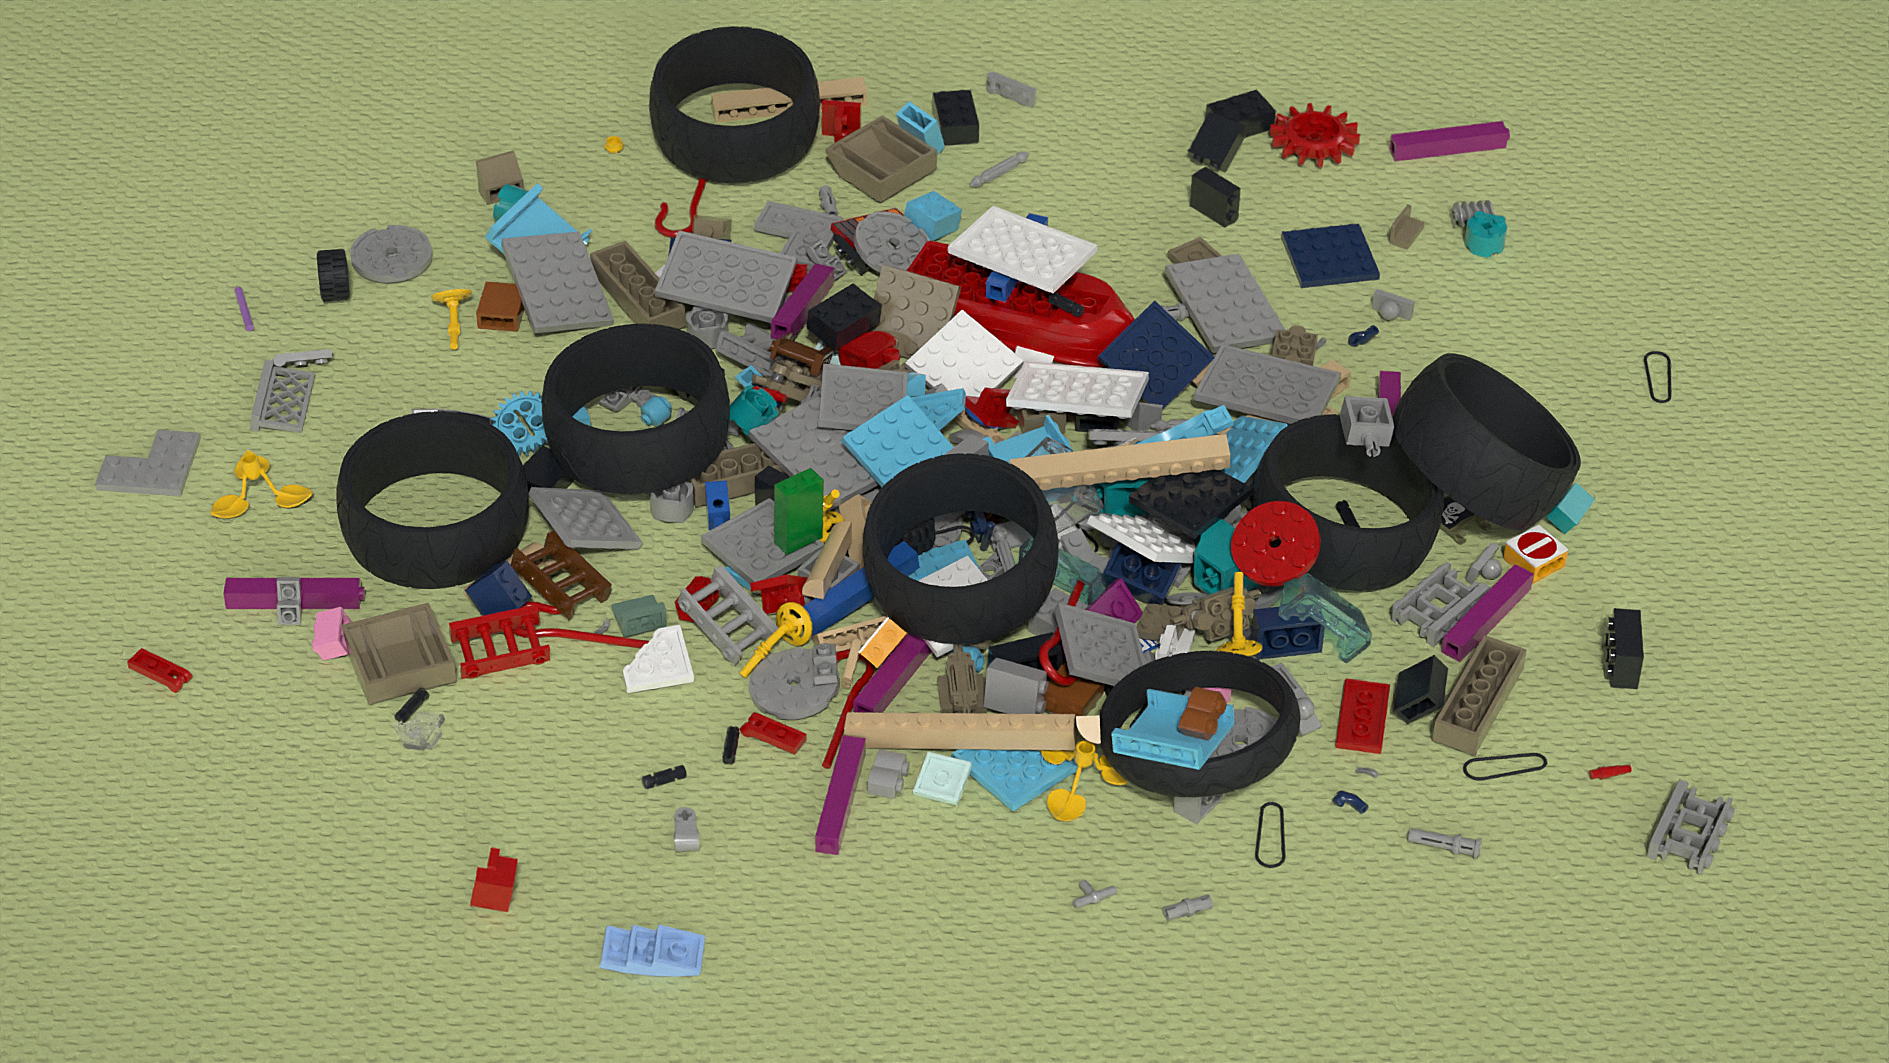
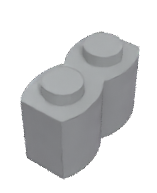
(888, 773)

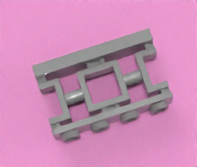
(1446, 617)
(1673, 821)

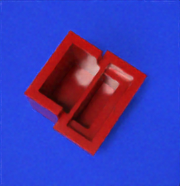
(495, 883)

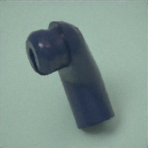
(1363, 337)
(1355, 801)

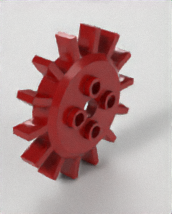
(1329, 134)

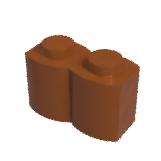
(1202, 713)

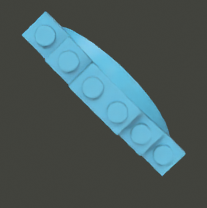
(1202, 425)

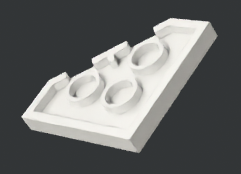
(660, 662)

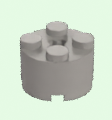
(706, 324)
(673, 503)

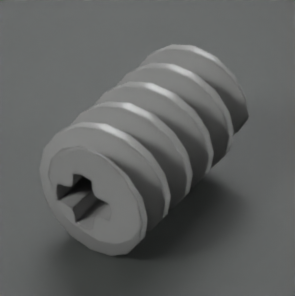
(1465, 211)

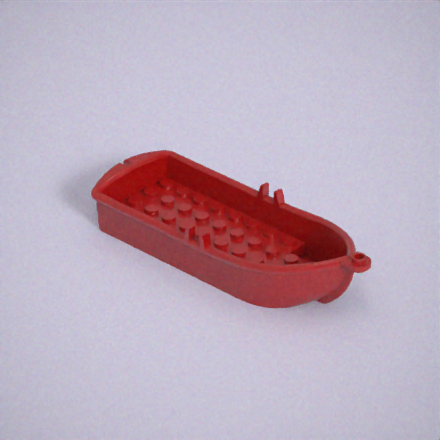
(1027, 315)

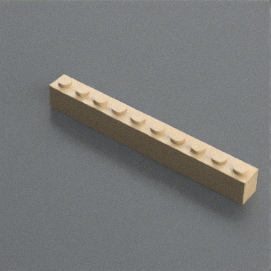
(1127, 462)
(964, 730)

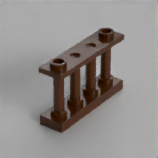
(801, 352)
(566, 559)

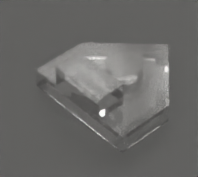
(420, 732)

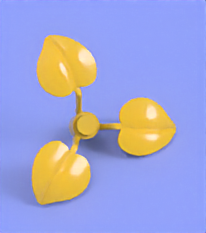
(251, 467)
(1066, 804)

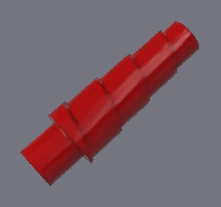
(776, 394)
(1609, 771)

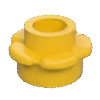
(613, 144)

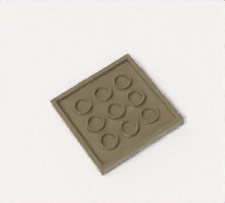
(913, 307)

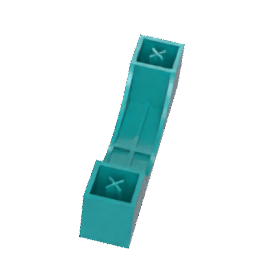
(1213, 554)

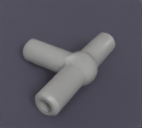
(1092, 895)

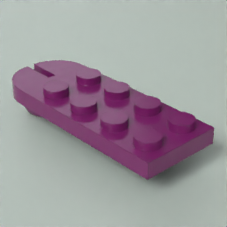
(1114, 602)

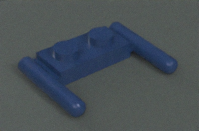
(982, 529)

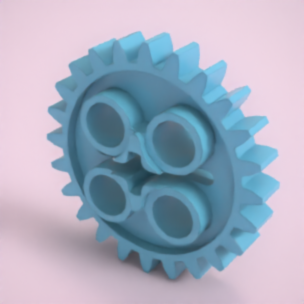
(517, 428)

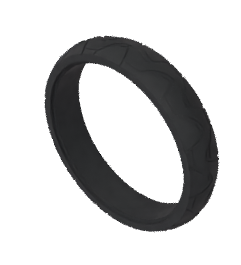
(1202, 670)

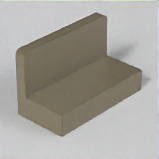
(1405, 229)

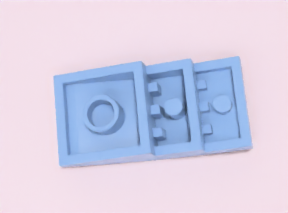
(652, 952)

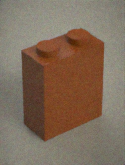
(500, 307)
(1073, 699)

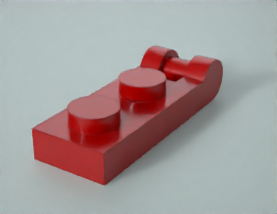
(159, 669)
(773, 733)

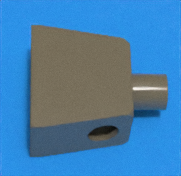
(712, 227)

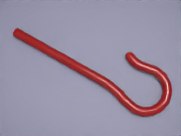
(692, 211)
(573, 634)
(1055, 639)
(848, 707)

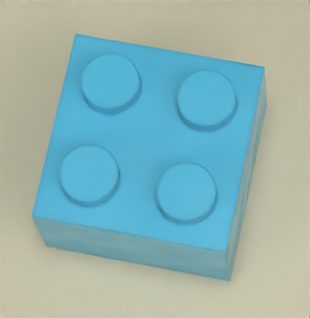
(933, 214)

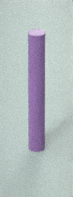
(244, 309)

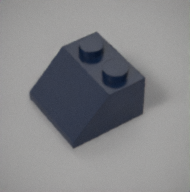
(498, 590)

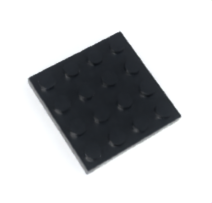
(1191, 499)

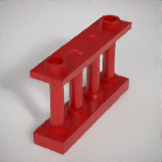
(495, 623)

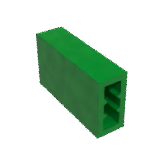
(798, 511)

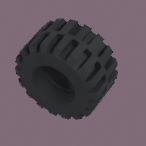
(333, 275)
(921, 536)

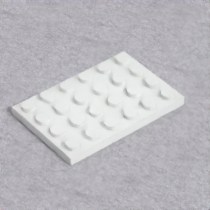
(1022, 249)
(1077, 389)

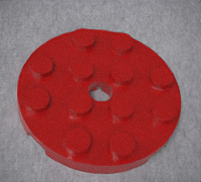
(1291, 558)

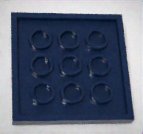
(1330, 255)
(1163, 349)

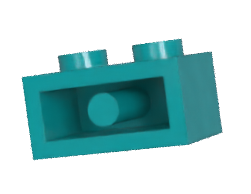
(1570, 508)

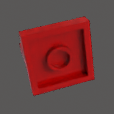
(840, 118)
(992, 408)
(779, 591)

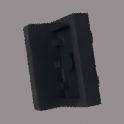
(851, 256)

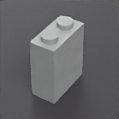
(1015, 688)

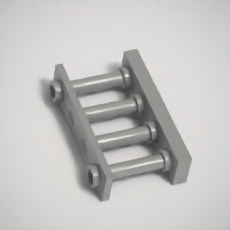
(751, 349)
(735, 597)

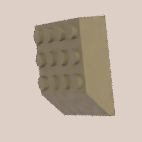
(882, 158)
(398, 653)

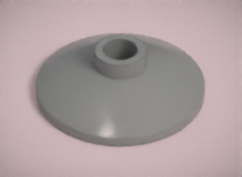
(1184, 599)

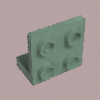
(639, 615)

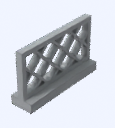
(264, 398)

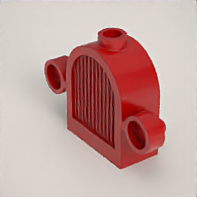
(869, 350)

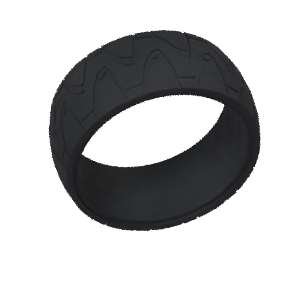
(737, 151)
(1485, 442)
(427, 445)
(643, 458)
(956, 485)
(1353, 555)

